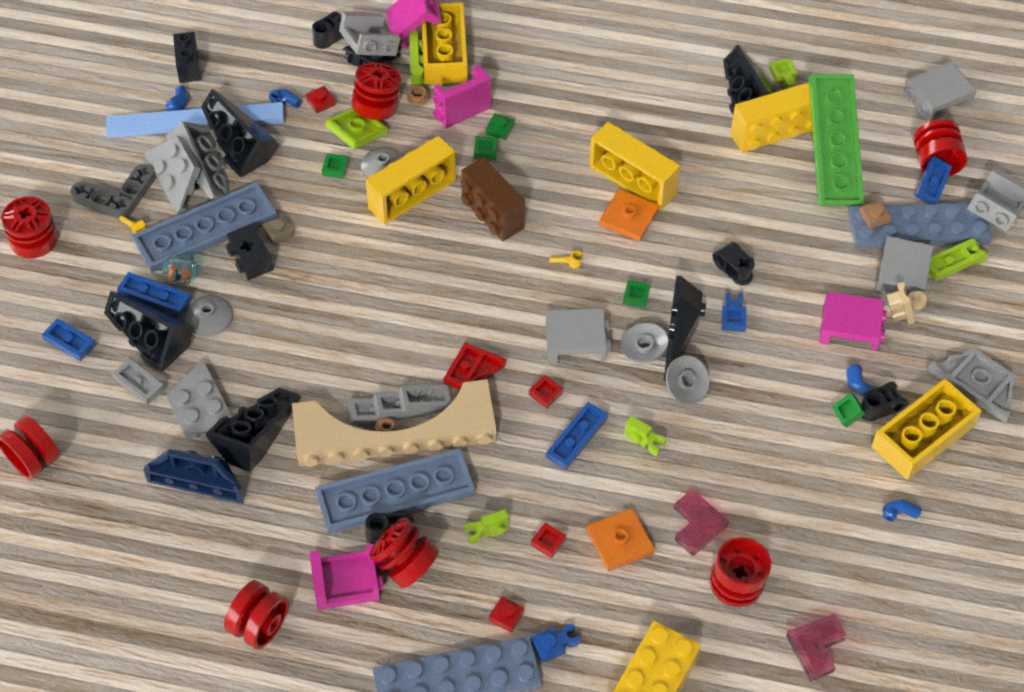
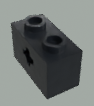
(187, 57)
(249, 251)

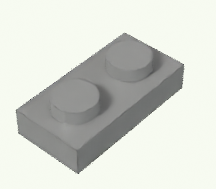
(138, 381)

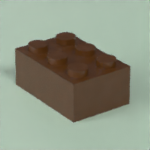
(492, 199)

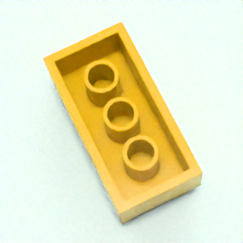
(445, 47)
(772, 118)
(634, 165)
(411, 180)
(926, 429)
(660, 662)

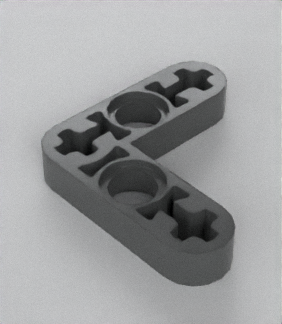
(120, 198)

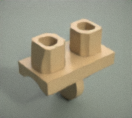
(902, 305)

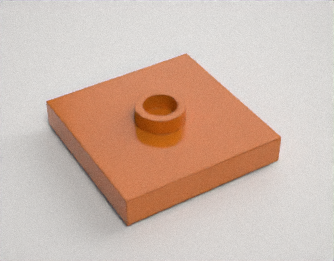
(629, 215)
(620, 539)

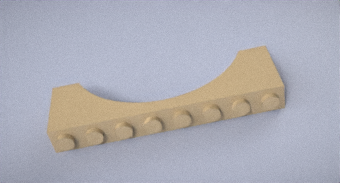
(327, 440)

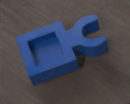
(733, 314)
(551, 644)

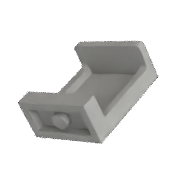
(365, 34)
(939, 90)
(999, 199)
(906, 263)
(576, 333)

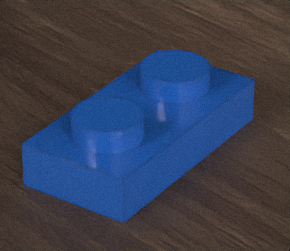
(933, 180)
(69, 339)

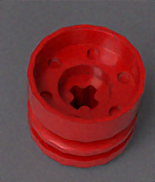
(376, 91)
(942, 140)
(29, 227)
(404, 553)
(740, 572)

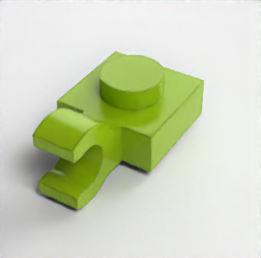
(783, 72)
(642, 434)
(490, 525)

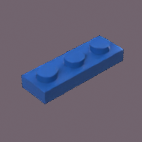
(154, 294)
(576, 435)

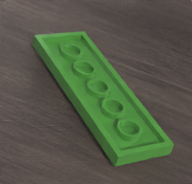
(836, 140)

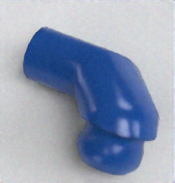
(285, 96)
(178, 101)
(855, 379)
(900, 506)

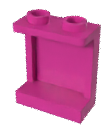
(409, 14)
(463, 100)
(852, 319)
(345, 579)

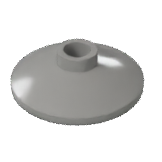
(378, 159)
(212, 322)
(647, 336)
(695, 378)

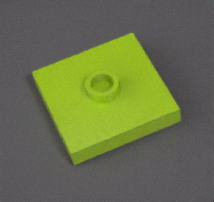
(355, 129)

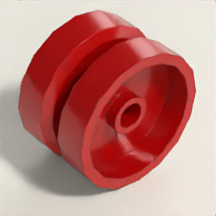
(28, 447)
(256, 614)

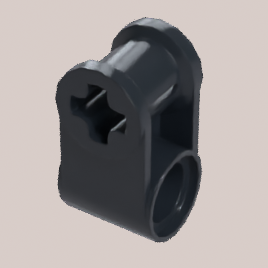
(326, 31)
(735, 263)
(882, 402)
(384, 521)

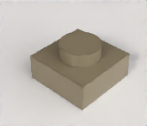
(278, 230)

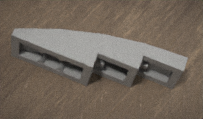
(400, 405)

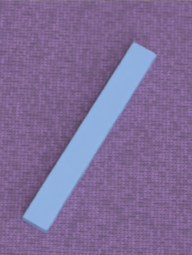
(166, 121)

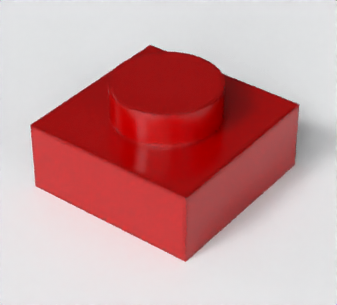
(320, 99)
(545, 391)
(548, 540)
(506, 614)

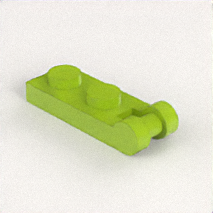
(416, 60)
(956, 259)

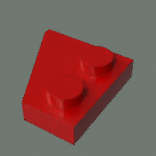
(472, 365)

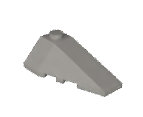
(204, 147)

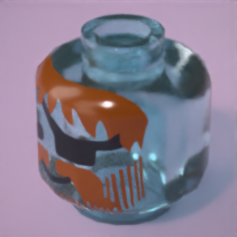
(180, 269)

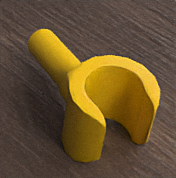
(135, 227)
(573, 261)

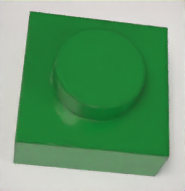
(500, 126)
(485, 147)
(335, 166)
(636, 294)
(848, 410)

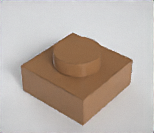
(875, 214)

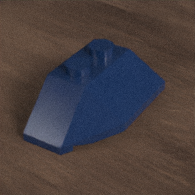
(195, 474)

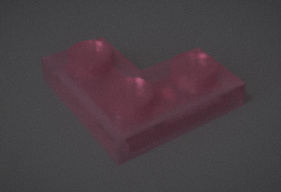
(703, 525)
(810, 644)

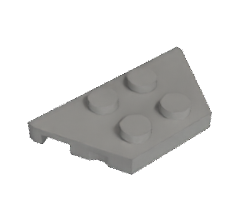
(175, 170)
(979, 380)
(197, 402)

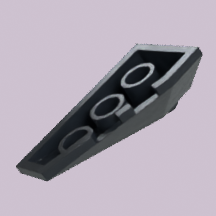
(744, 78)
(242, 139)
(685, 317)
(152, 331)
(250, 433)

